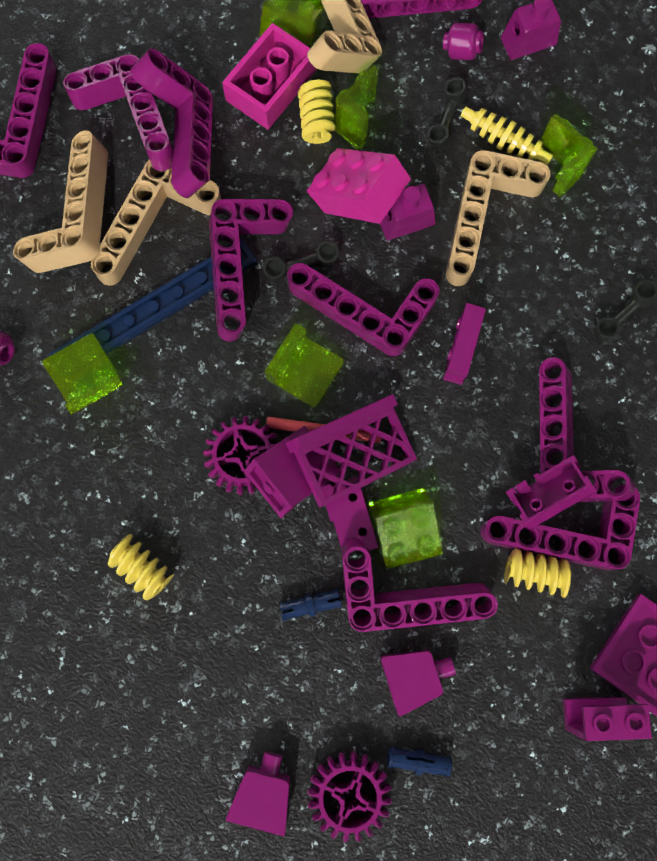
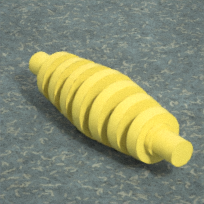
(506, 135)

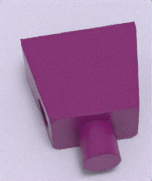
(531, 29)
(409, 213)
(414, 678)
(262, 797)

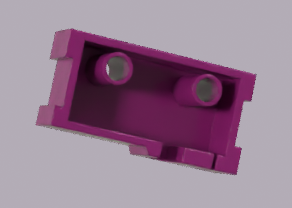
(464, 344)
(551, 493)
(350, 516)

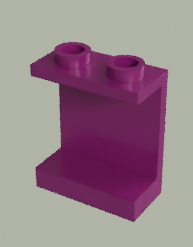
(606, 718)

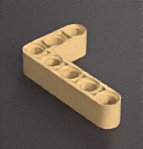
(352, 43)
(476, 206)
(83, 212)
(146, 212)

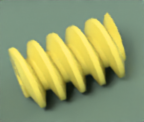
(316, 111)
(138, 568)
(538, 570)

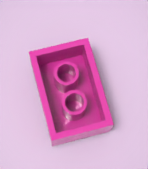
(269, 76)
(359, 184)

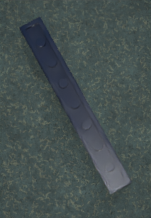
(159, 304)

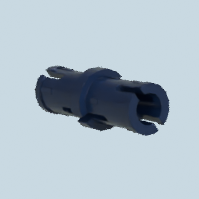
(310, 604)
(419, 762)

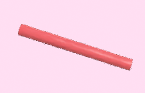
(294, 425)

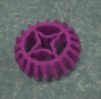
(230, 457)
(362, 802)

